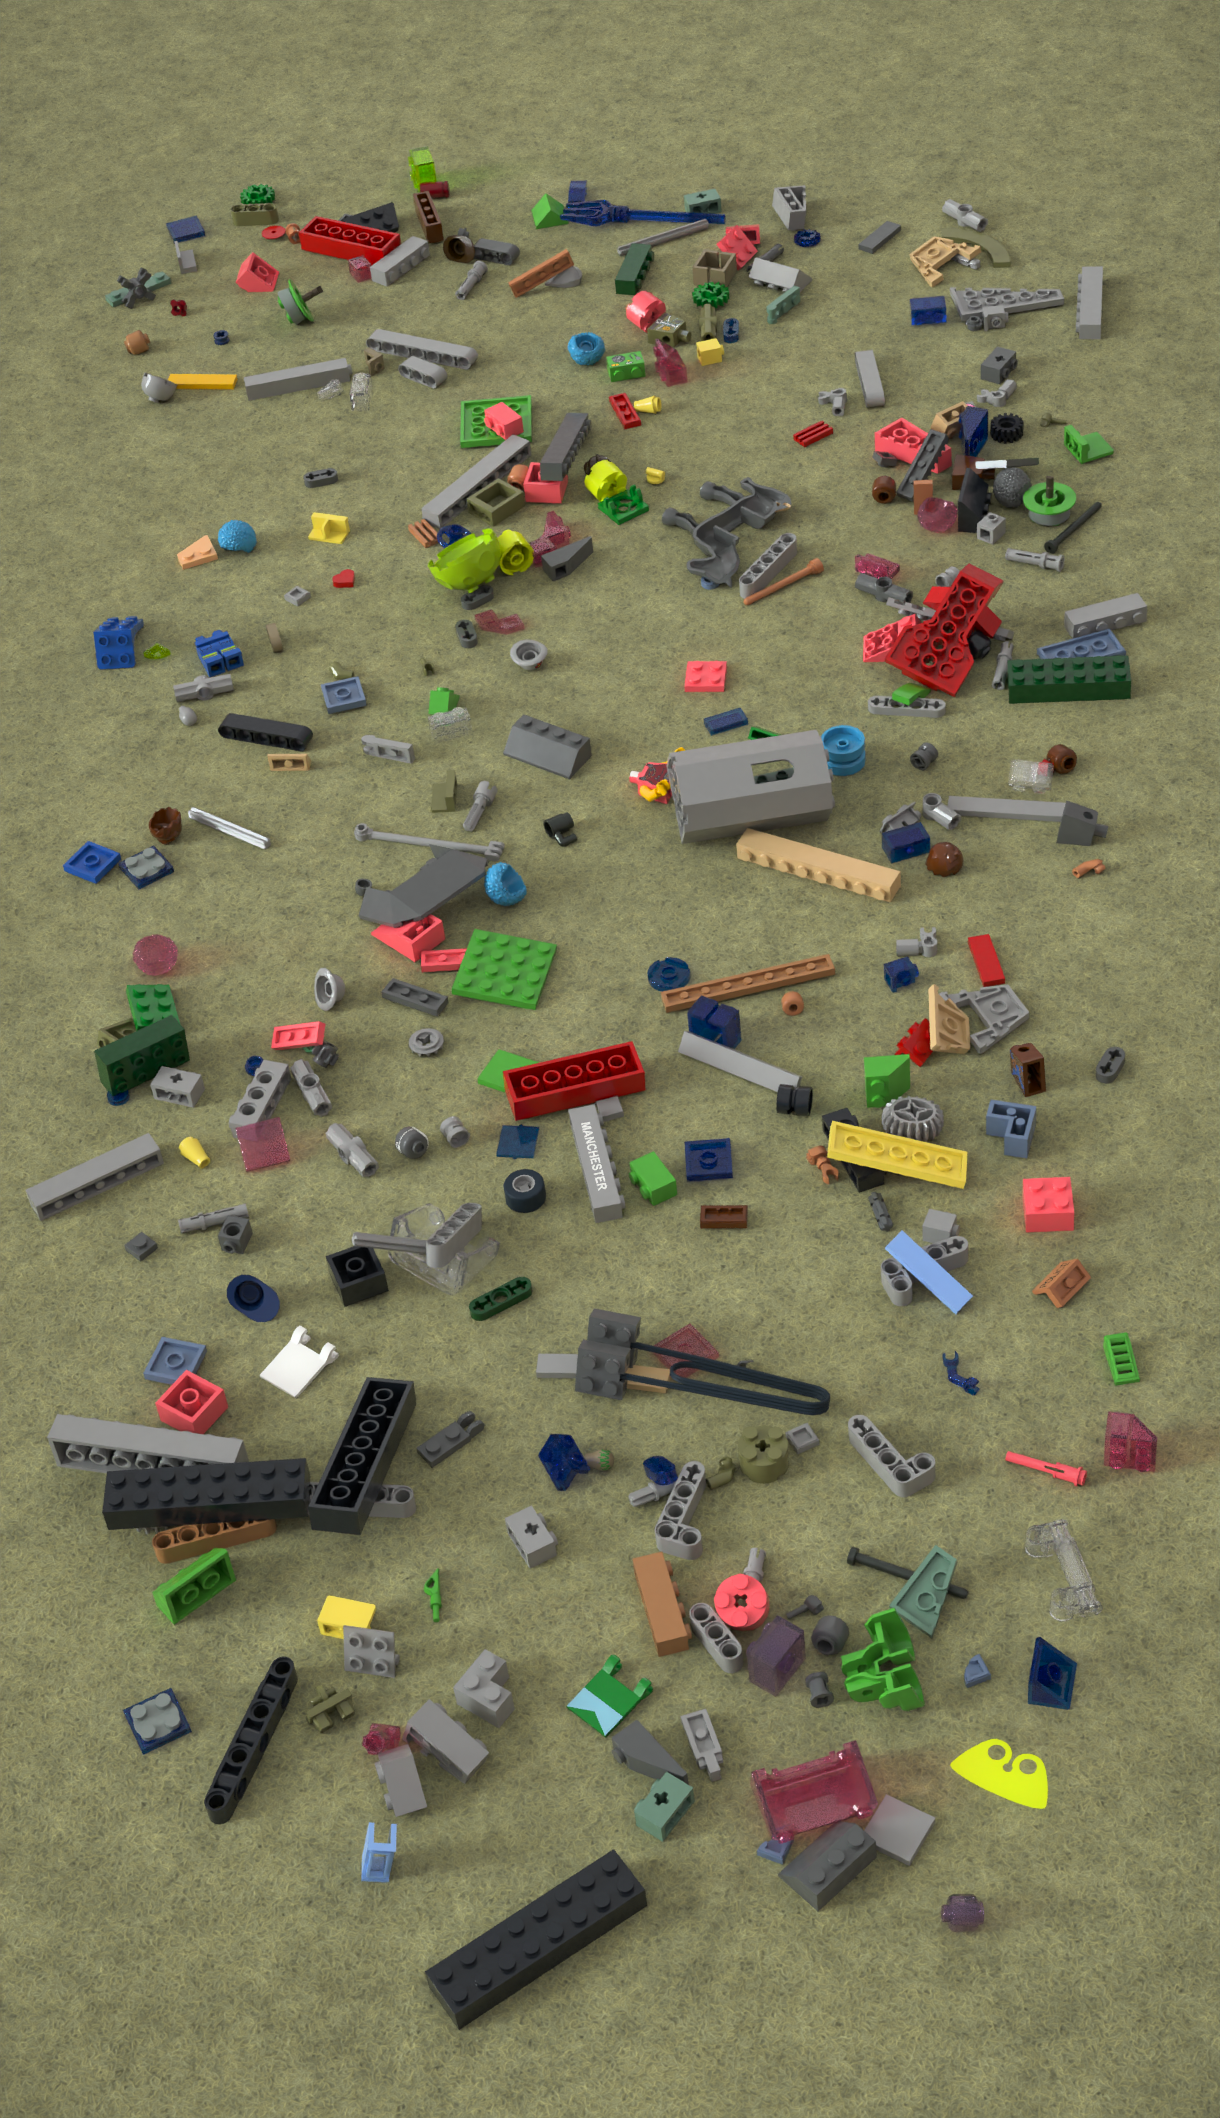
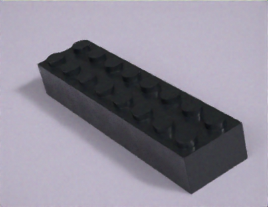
(362, 1456)
(206, 1494)
(536, 1939)

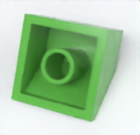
(886, 1078)

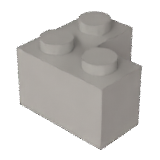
(482, 1689)
(399, 1772)

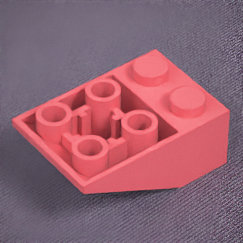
(879, 642)
(412, 936)

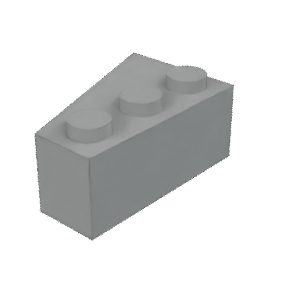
(790, 206)

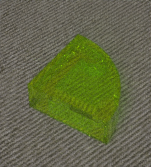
(156, 652)

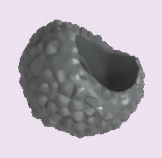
(1011, 486)

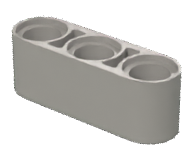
(422, 372)
(714, 1627)

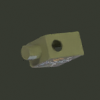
(669, 330)

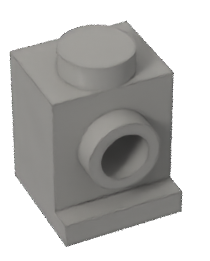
(994, 317)

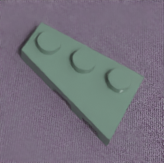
(926, 1591)

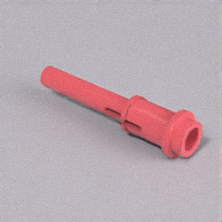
(1070, 1474)

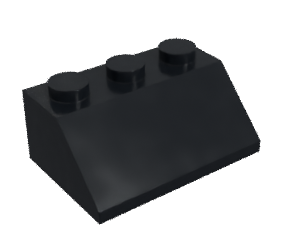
(972, 502)

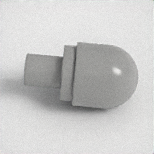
(187, 716)

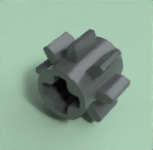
(325, 1054)

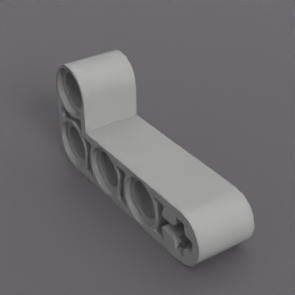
(898, 1281)
(900, 1475)
(672, 1529)

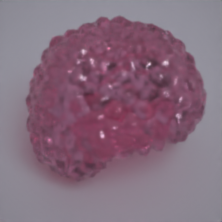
(937, 514)
(155, 954)

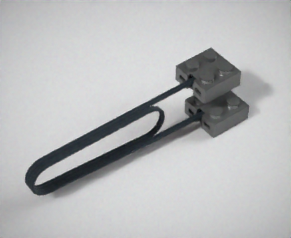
(614, 1349)

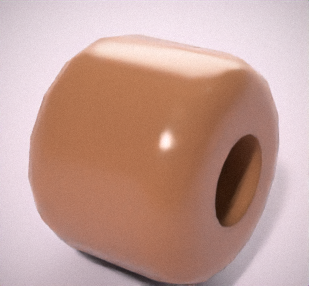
(792, 1003)

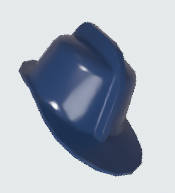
(253, 1298)

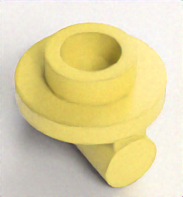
(655, 476)

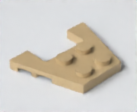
(936, 253)

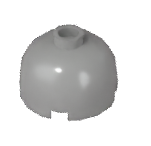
(157, 387)

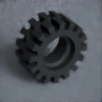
(1006, 428)

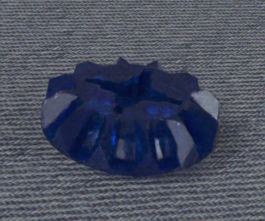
(807, 238)

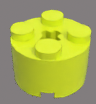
(605, 480)
(515, 552)

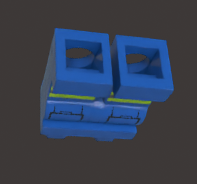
(218, 652)

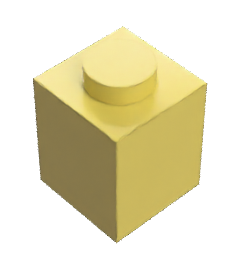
(709, 352)

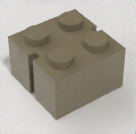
(707, 268)

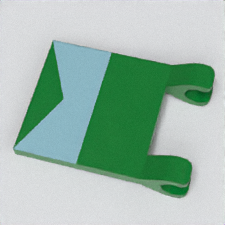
(606, 1700)

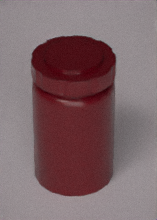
(436, 189)

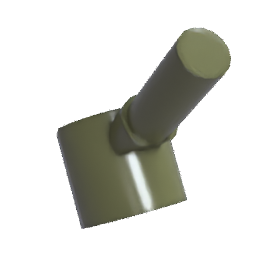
(1047, 419)
(427, 666)

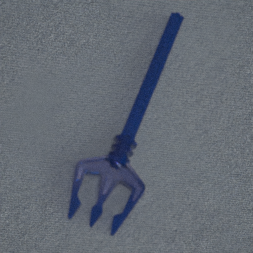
(602, 211)

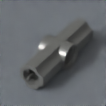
(882, 588)

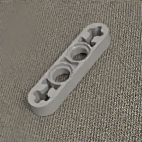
(878, 704)

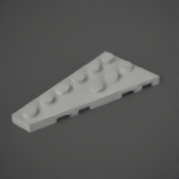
(926, 613)

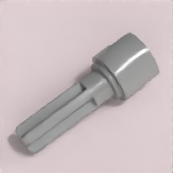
(483, 798)

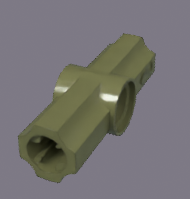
(708, 322)

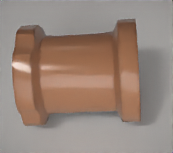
(293, 233)

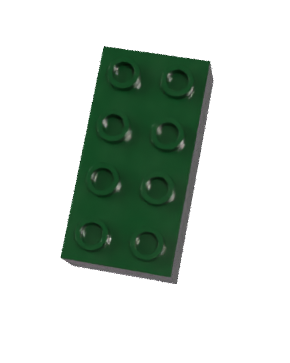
(141, 1055)

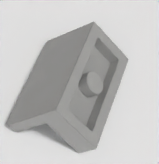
(186, 260)

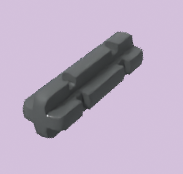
(880, 1211)

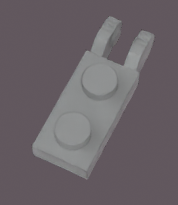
(388, 749)

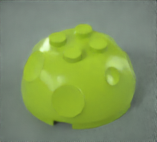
(468, 562)

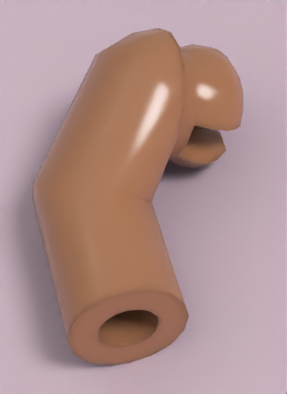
(1086, 866)

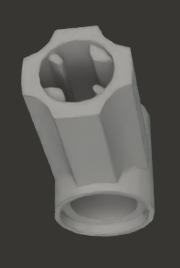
(935, 810)

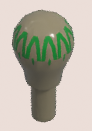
(600, 1460)

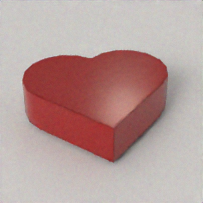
(344, 579)

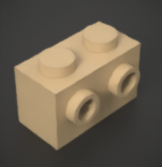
(948, 420)

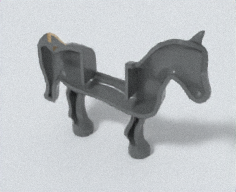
(714, 534)

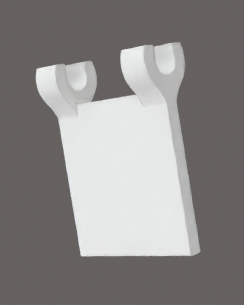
(297, 1364)

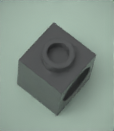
(235, 1234)

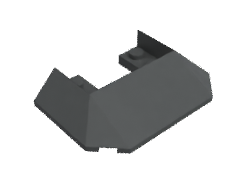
(426, 891)

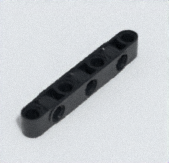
(251, 1740)

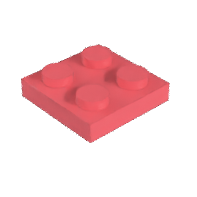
(737, 242)
(705, 676)

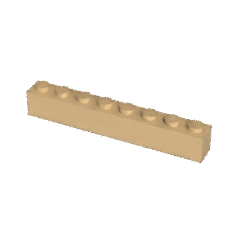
(819, 865)

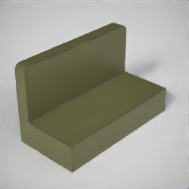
(445, 794)

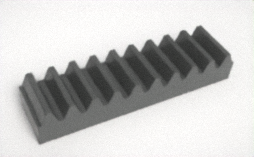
(923, 463)

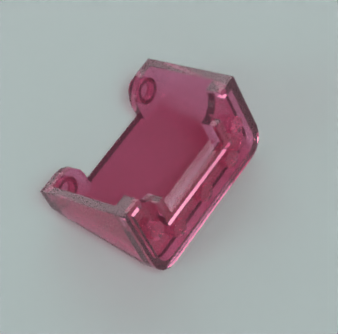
(814, 1793)

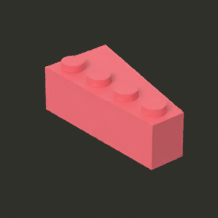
(904, 442)

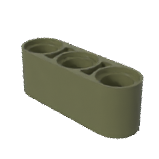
(254, 214)

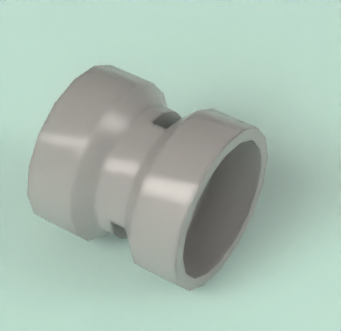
(946, 579)
(453, 1128)

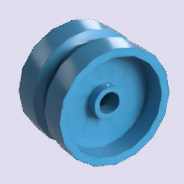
(845, 749)

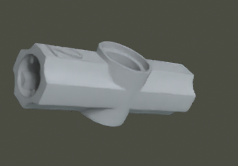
(965, 215)
(203, 687)
(311, 1088)
(352, 1150)

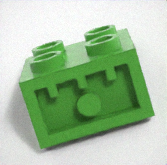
(1086, 447)

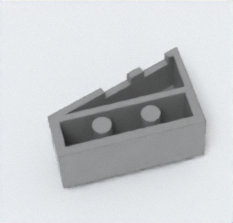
(446, 1741)

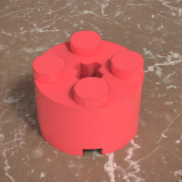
(645, 310)
(742, 1587)

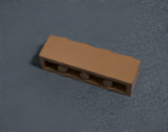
(661, 1603)

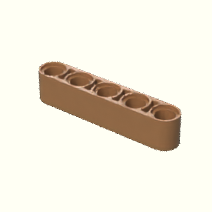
(199, 1539)

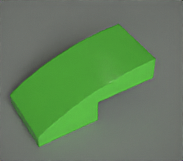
(909, 693)

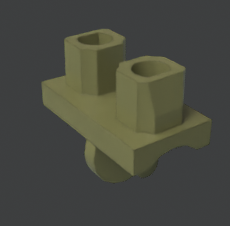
(319, 1714)

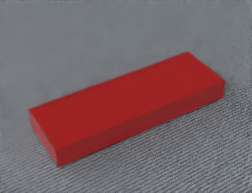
(625, 411)
(986, 960)

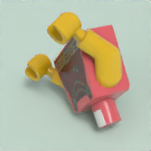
(653, 781)

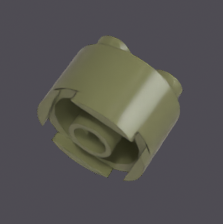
(763, 1453)

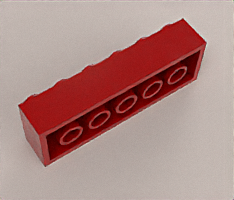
(347, 240)
(574, 1080)

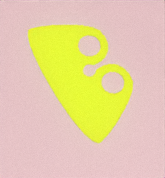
(989, 1774)

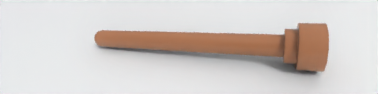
(814, 567)

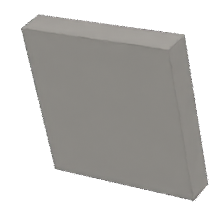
(899, 1829)

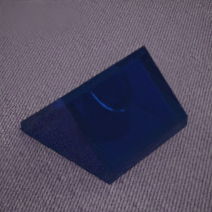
(1050, 1677)

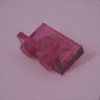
(875, 566)

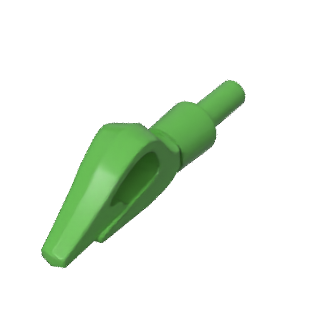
(434, 1592)

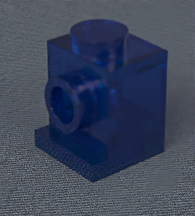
(900, 973)

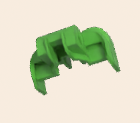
(863, 1672)

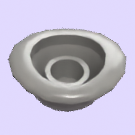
(528, 654)
(328, 989)

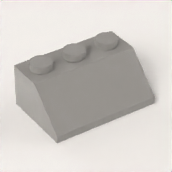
(777, 275)

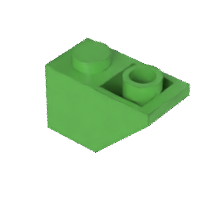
(442, 700)

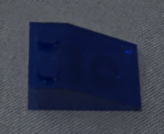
(973, 430)

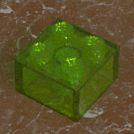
(421, 166)

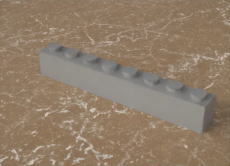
(493, 466)

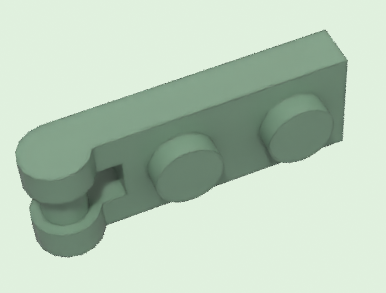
(783, 304)

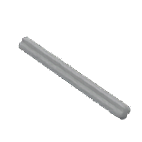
(667, 236)

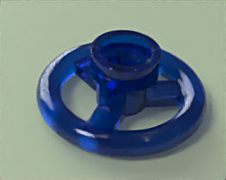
(454, 532)

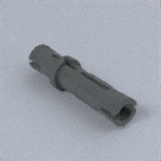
(770, 255)

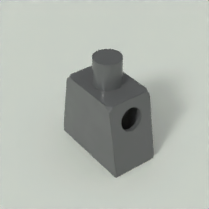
(1079, 825)

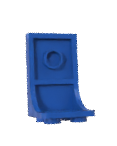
(116, 642)

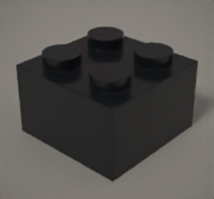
(356, 1274)

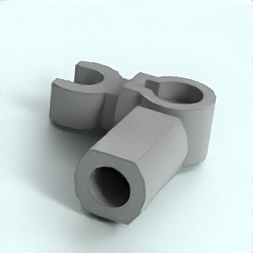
(837, 397)
(999, 397)
(913, 947)

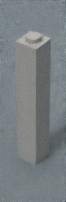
(297, 379)

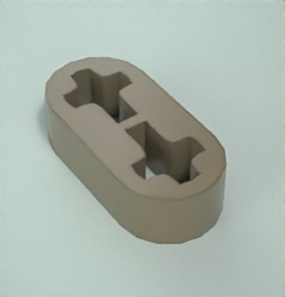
(274, 637)

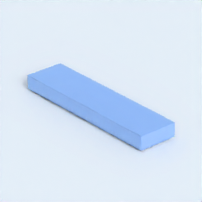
(928, 1272)

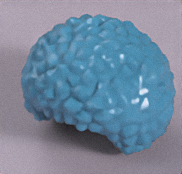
(586, 348)
(237, 536)
(504, 885)

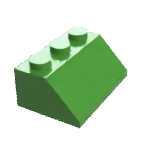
(195, 1585)

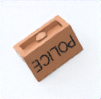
(1063, 1282)

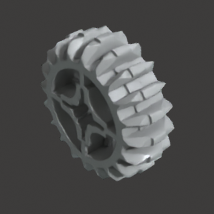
(913, 1118)

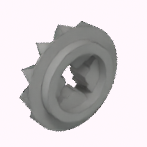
(422, 1037)

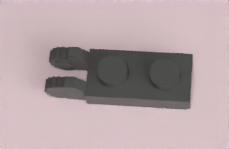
(450, 1439)

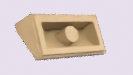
(289, 762)

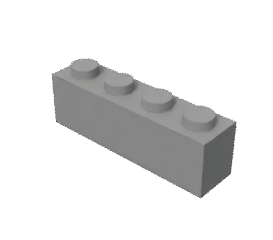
(399, 261)
(1106, 615)

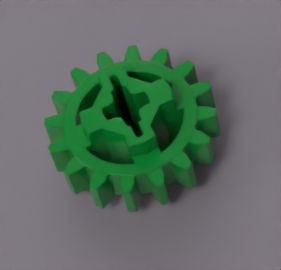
(257, 194)
(711, 294)

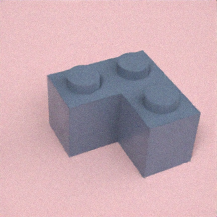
(1014, 1123)

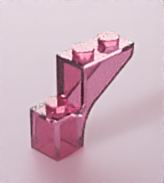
(554, 537)

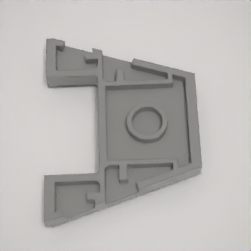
(998, 1010)

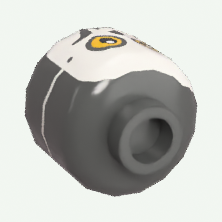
(411, 1142)

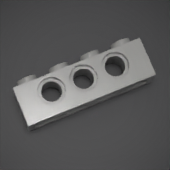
(261, 1095)

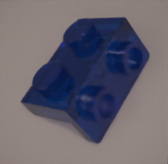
(562, 1460)

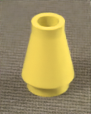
(648, 405)
(193, 1151)

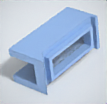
(378, 1857)

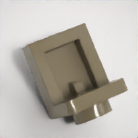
(374, 361)

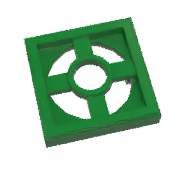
(608, 505)

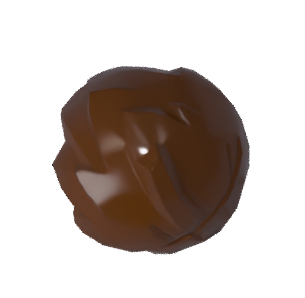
(165, 825)
(944, 859)

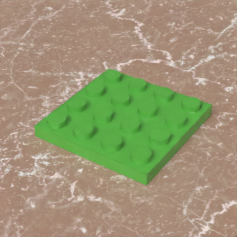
(474, 430)
(504, 969)

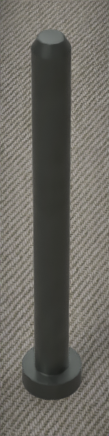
(1052, 545)
(856, 1557)

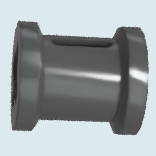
(819, 1689)

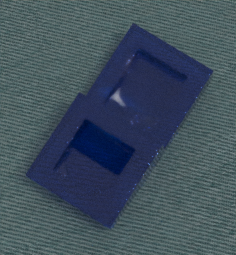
(577, 191)

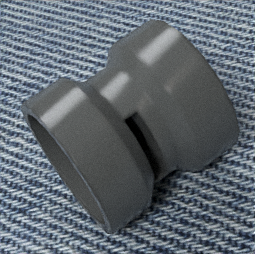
(924, 756)

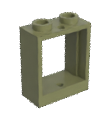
(478, 502)

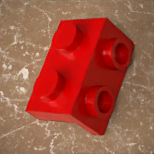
(917, 1043)

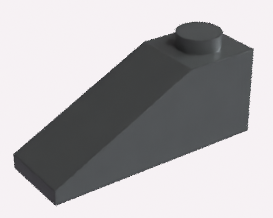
(644, 1753)

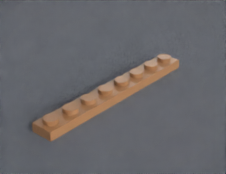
(749, 982)

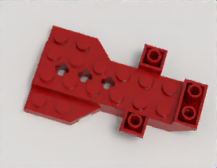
(958, 609)

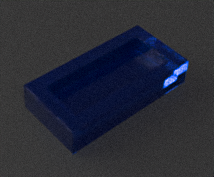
(725, 721)

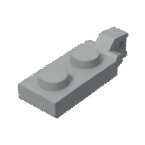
(703, 1742)

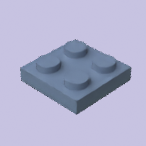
(343, 695)
(172, 1359)

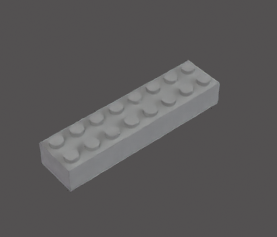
(118, 1446)

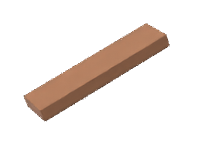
(541, 273)

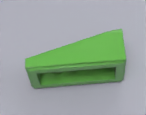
(1119, 1344)

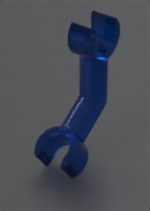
(969, 1384)

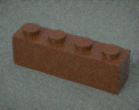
(428, 217)

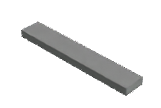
(1007, 808)
(736, 1062)

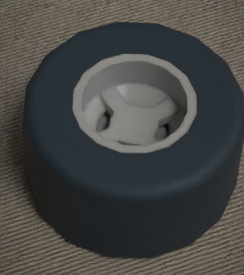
(524, 1191)

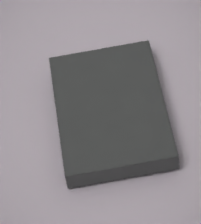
(1007, 463)

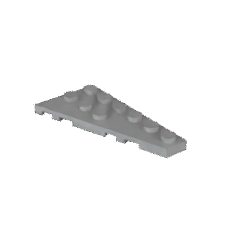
(970, 302)

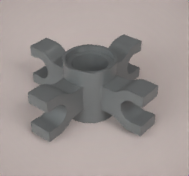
(138, 283)

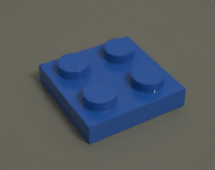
(92, 862)

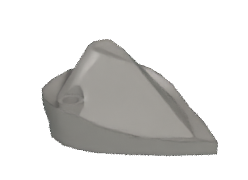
(568, 278)

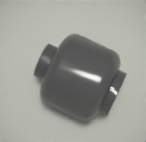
(830, 1635)

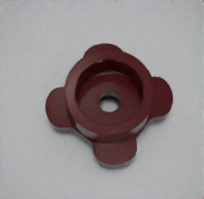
(181, 304)

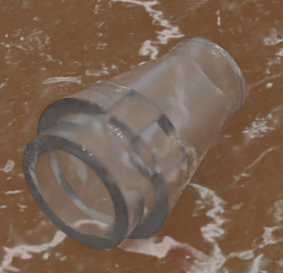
(330, 390)

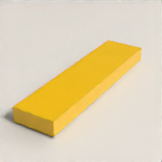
(204, 381)

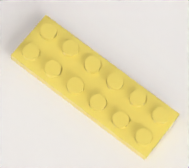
(897, 1154)

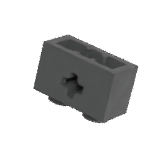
(998, 365)

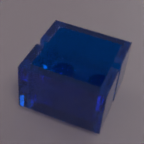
(711, 1019)

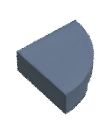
(976, 1672)
(774, 1850)

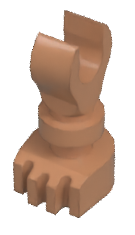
(818, 1157)

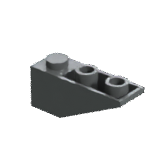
(566, 559)

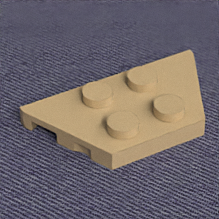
(947, 1025)

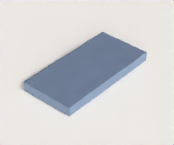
(1091, 645)

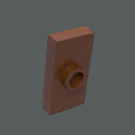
(723, 1216)

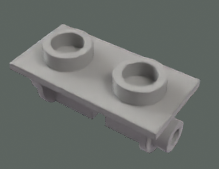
(905, 815)

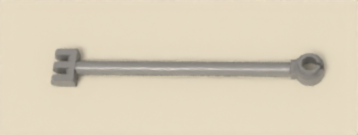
(491, 852)

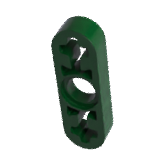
(503, 1290)

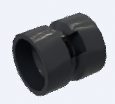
(794, 1099)

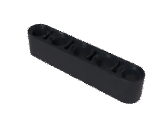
(265, 732)

